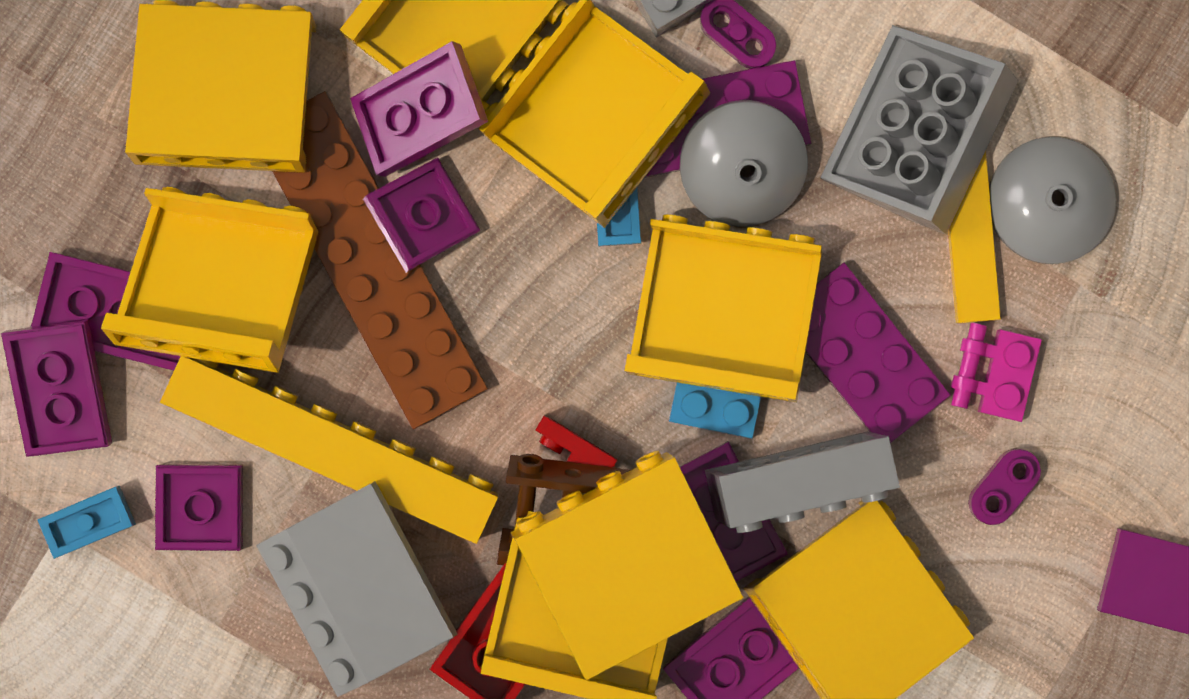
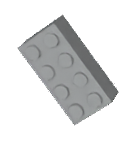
(802, 480)

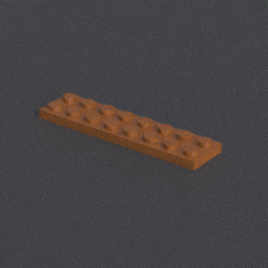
(391, 308)

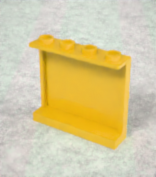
(489, 31)
(220, 87)
(593, 111)
(215, 279)
(725, 308)
(626, 563)
(861, 609)
(531, 649)

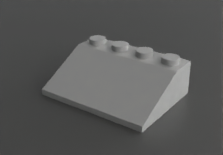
(920, 128)
(356, 589)

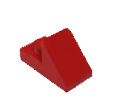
(582, 451)

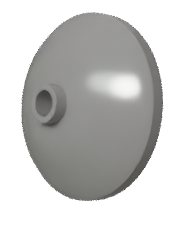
(736, 137)
(1024, 206)

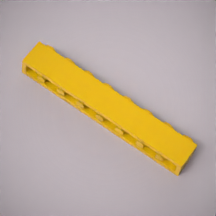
(330, 447)

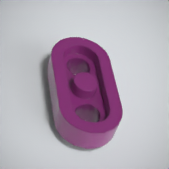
(740, 31)
(1005, 486)

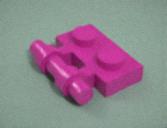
(1008, 373)

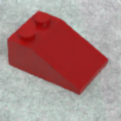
(463, 655)

